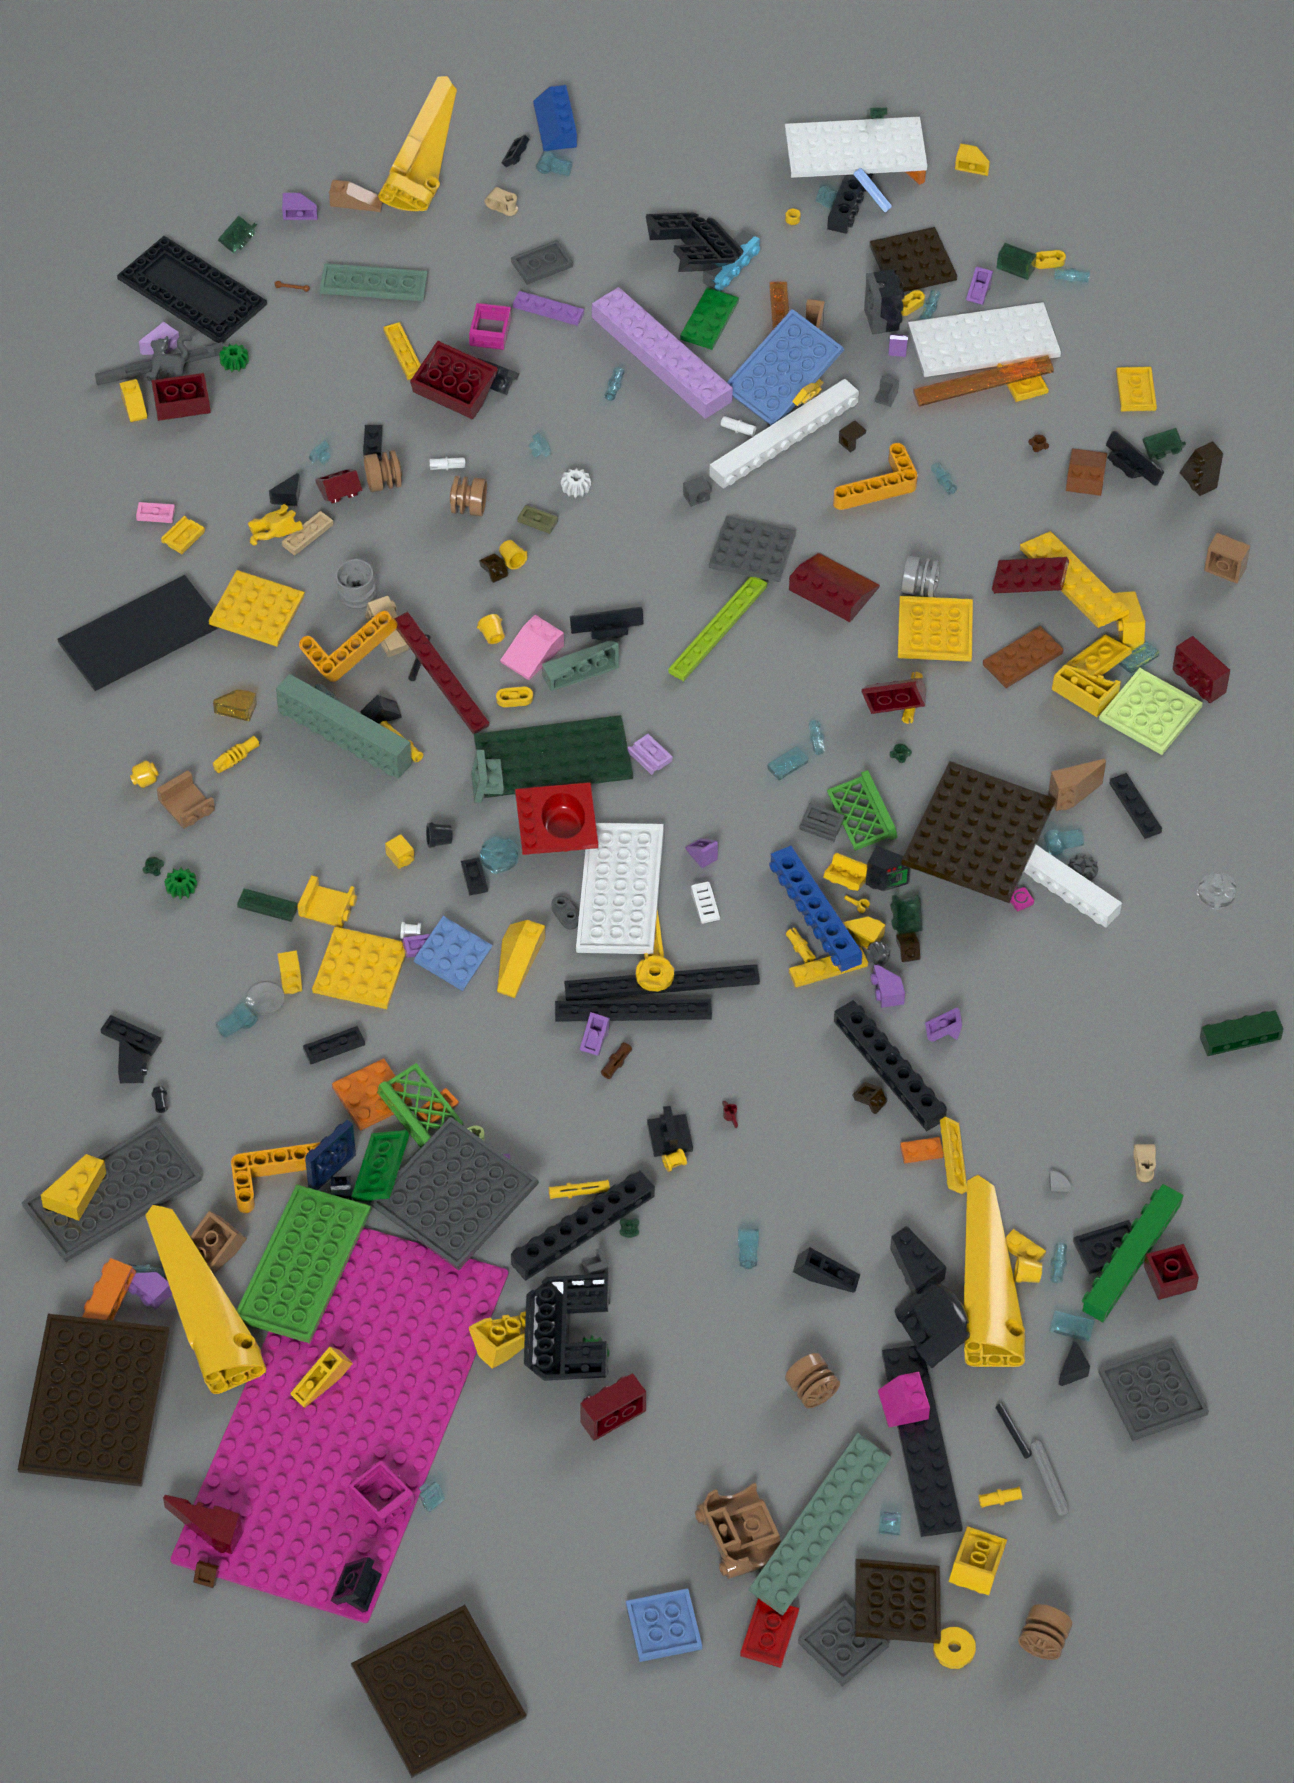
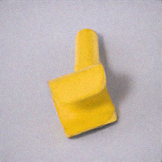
(863, 902)

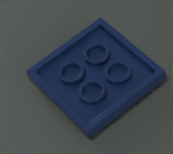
(330, 1155)

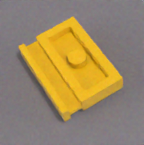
(183, 535)

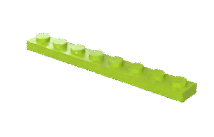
(717, 628)

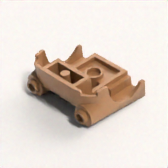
(740, 1530)

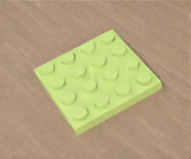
(1150, 711)

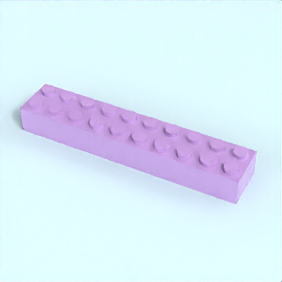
(662, 352)

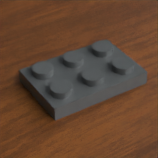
(541, 262)

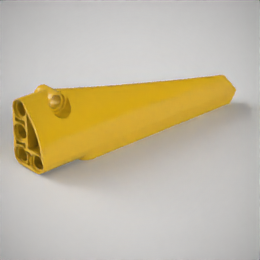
(418, 164)

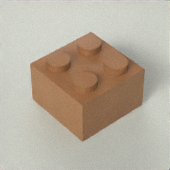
(1227, 558)

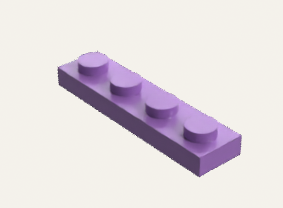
(548, 308)

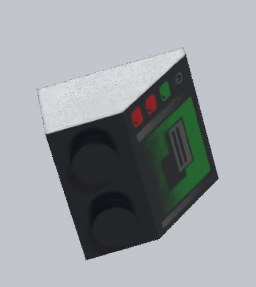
(886, 871)

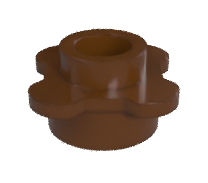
(1038, 443)

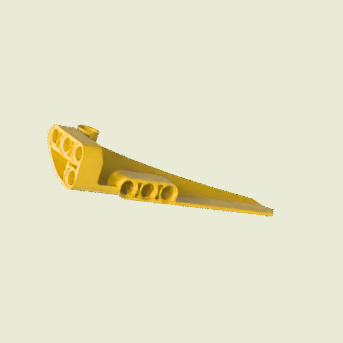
(989, 1286)
(206, 1312)

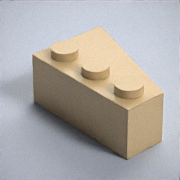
(394, 642)

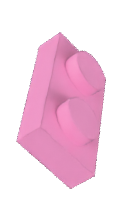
(155, 512)

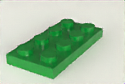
(709, 318)
(380, 1165)

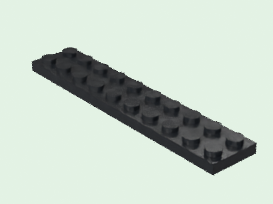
(925, 1453)

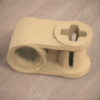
(501, 200)
(1144, 1161)

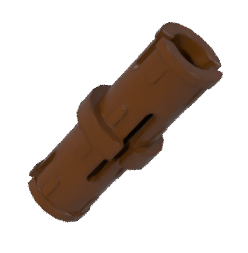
(616, 1060)

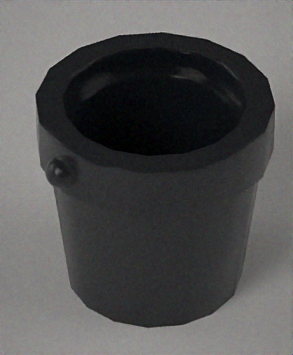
(438, 834)

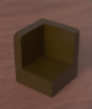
(849, 435)

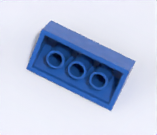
(555, 119)

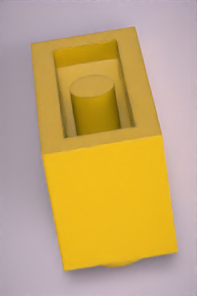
(971, 160)
(133, 400)
(865, 930)

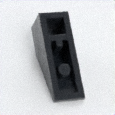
(825, 1271)

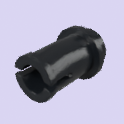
(159, 1095)

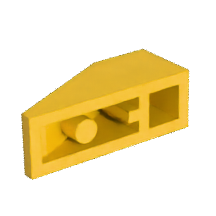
(321, 1376)

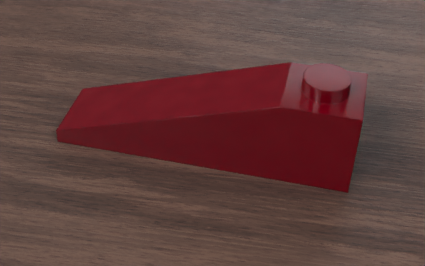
(216, 1526)

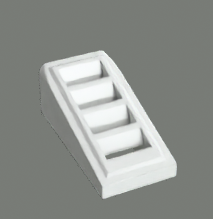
(702, 891)

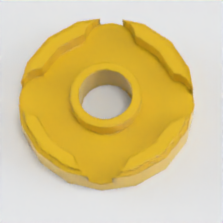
(654, 983)
(958, 1659)

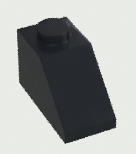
(130, 1065)

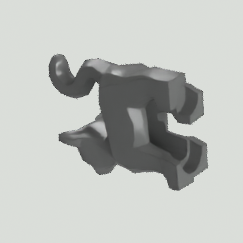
(165, 362)

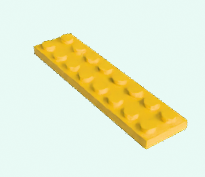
(1080, 584)

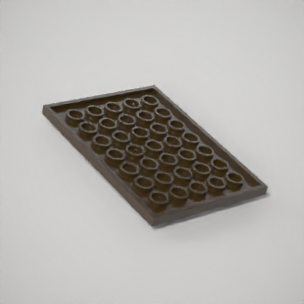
(978, 832)
(94, 1400)

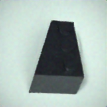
(916, 1260)

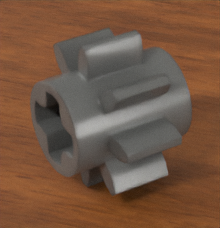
(878, 953)

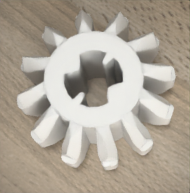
(575, 482)

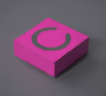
(1021, 899)

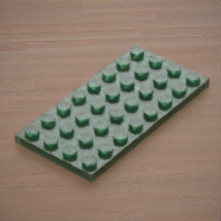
(559, 753)

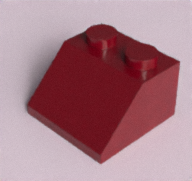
(339, 485)

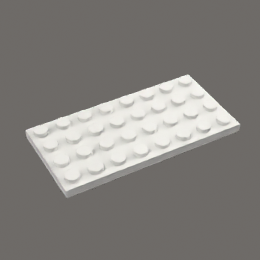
(854, 144)
(983, 339)
(621, 890)

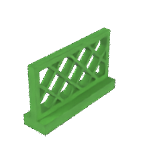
(875, 802)
(403, 1112)

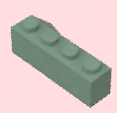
(581, 665)

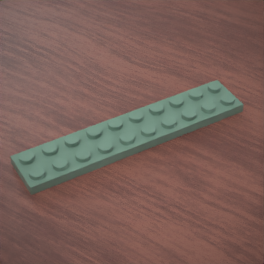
(819, 1524)

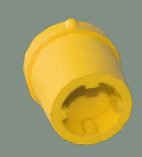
(512, 554)
(491, 628)
(1027, 1270)

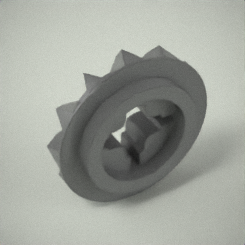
(1091, 867)

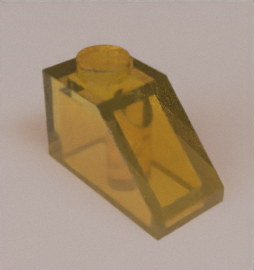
(236, 704)

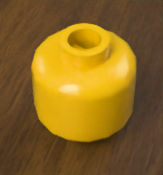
(144, 774)

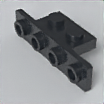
(1131, 460)
(607, 623)

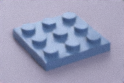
(453, 953)
(663, 1625)

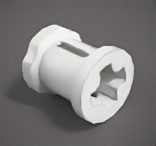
(410, 930)

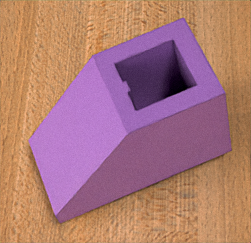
(888, 987)
(150, 1288)

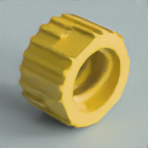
(792, 220)

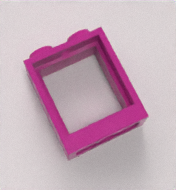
(489, 339)
(395, 1507)

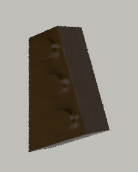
(1203, 468)

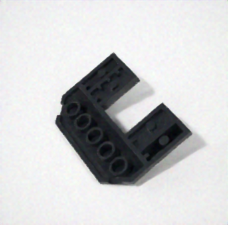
(705, 241)
(547, 1327)

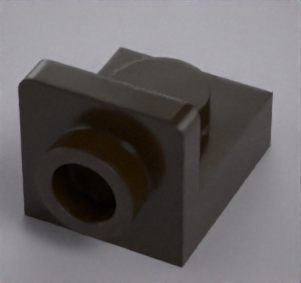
(494, 566)
(909, 946)
(871, 1096)

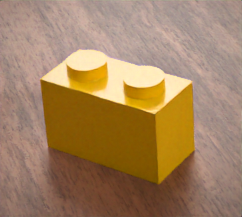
(289, 972)

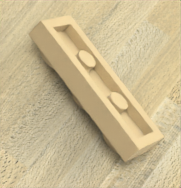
(311, 530)

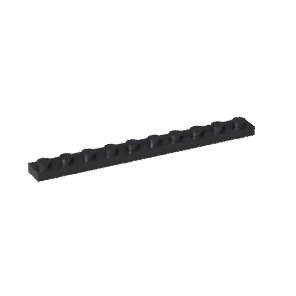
(683, 981)

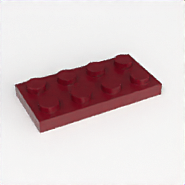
(1030, 575)

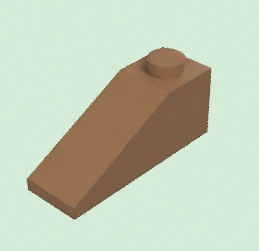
(351, 196)

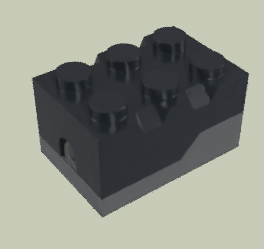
(883, 301)

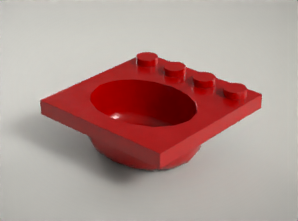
(556, 818)

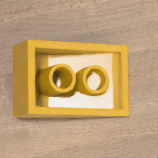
(977, 1560)

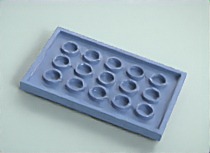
(783, 365)

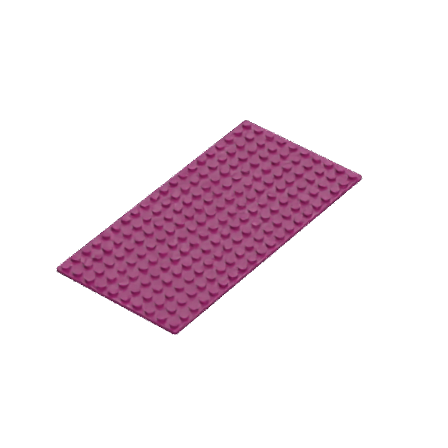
(290, 1467)

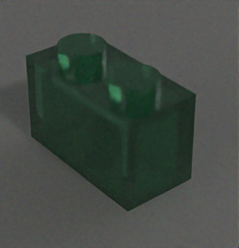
(1016, 261)

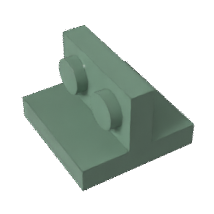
(486, 776)

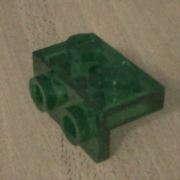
(236, 234)
(1163, 443)
(906, 914)

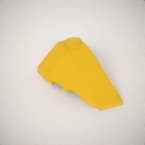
(518, 953)
(499, 1338)

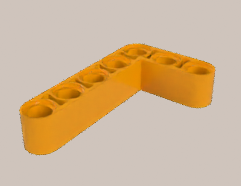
(882, 487)
(348, 648)
(269, 1167)

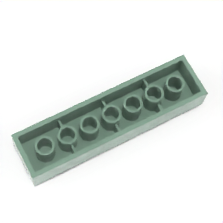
(344, 726)

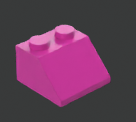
(904, 1400)

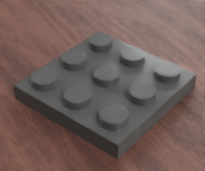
(836, 1647)

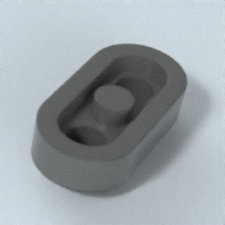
(565, 910)

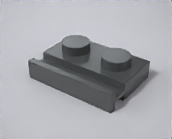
(821, 822)

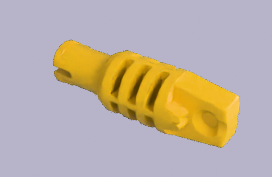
(235, 755)

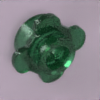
(900, 748)
(153, 862)
(629, 1232)

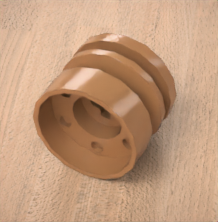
(382, 471)
(468, 495)
(812, 1380)
(1045, 1632)

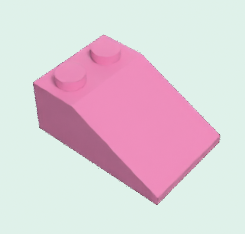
(532, 647)

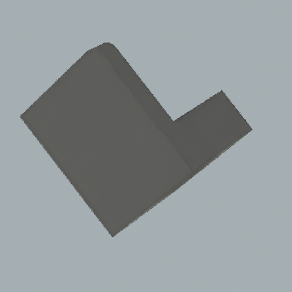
(887, 391)
(596, 1264)

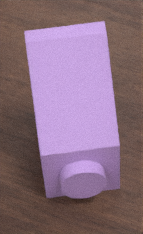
(159, 332)

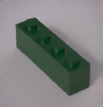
(1241, 1032)

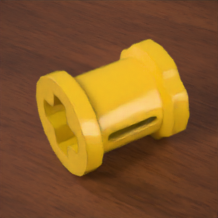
(674, 1160)

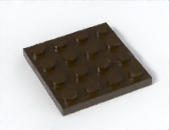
(916, 258)
(897, 1601)

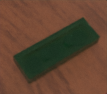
(876, 113)
(267, 905)

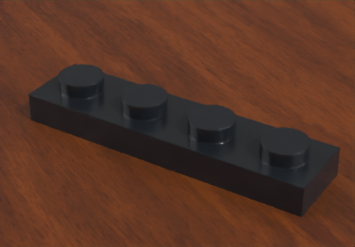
(1135, 806)

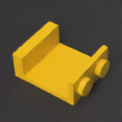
(326, 904)

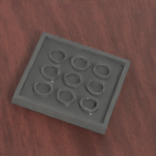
(752, 549)
(1153, 1392)

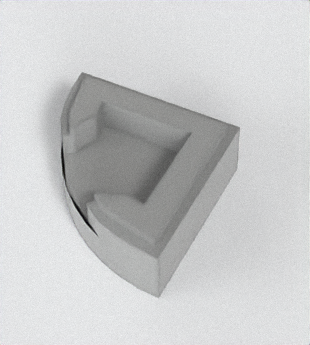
(1059, 1182)

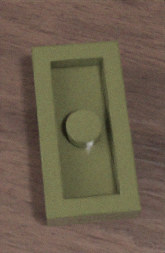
(537, 519)

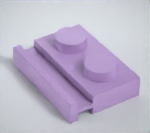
(650, 754)

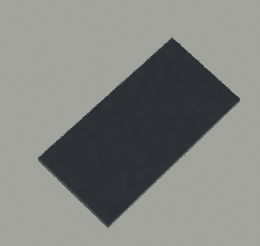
(192, 290)
(138, 633)

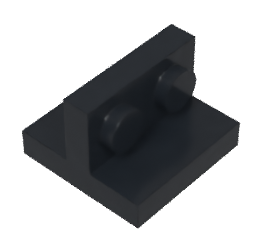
(502, 379)
(669, 1133)
(357, 1584)

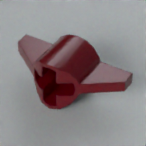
(730, 1112)

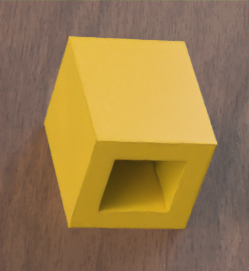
(399, 851)

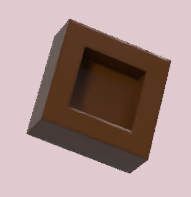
(206, 1574)

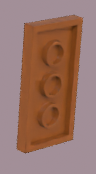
(1023, 657)

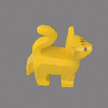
(277, 523)

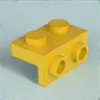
(846, 872)

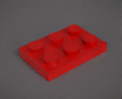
(769, 1634)

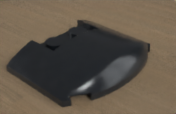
(934, 1321)

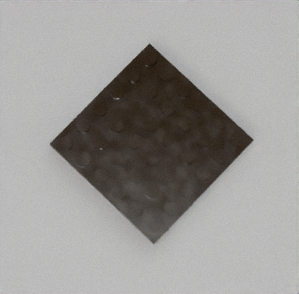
(438, 1691)

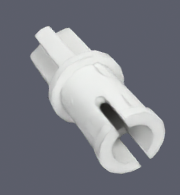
(738, 426)
(447, 463)

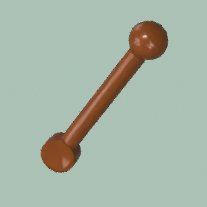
(278, 284)

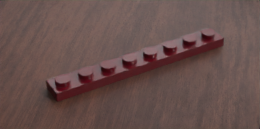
(441, 673)

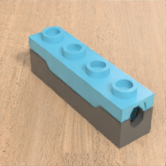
(722, 276)

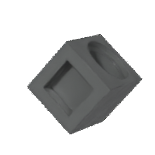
(696, 491)

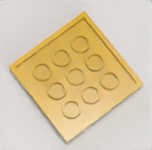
(256, 608)
(935, 628)
(360, 968)

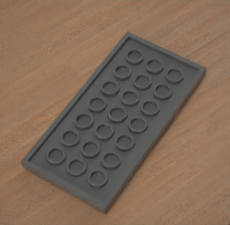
(138, 1174)

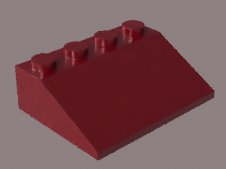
(454, 379)
(832, 586)

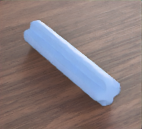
(871, 188)

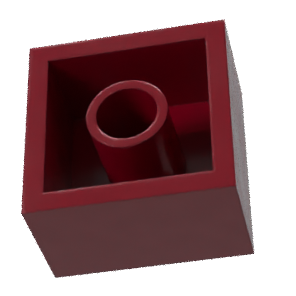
(1171, 1271)

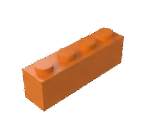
(109, 1290)

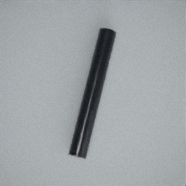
(416, 666)
(1013, 1431)

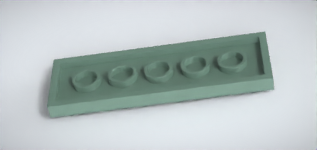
(373, 282)

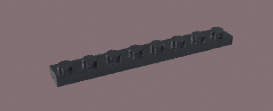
(634, 1010)

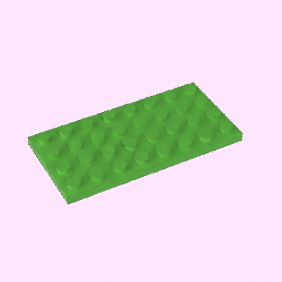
(303, 1263)

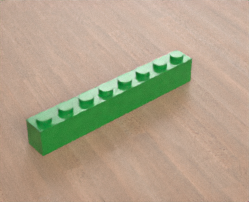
(1132, 1252)

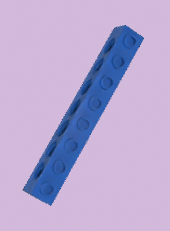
(816, 909)

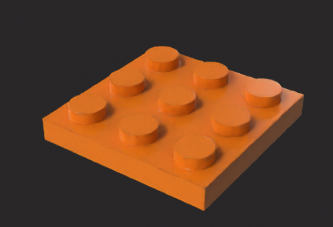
(360, 1094)

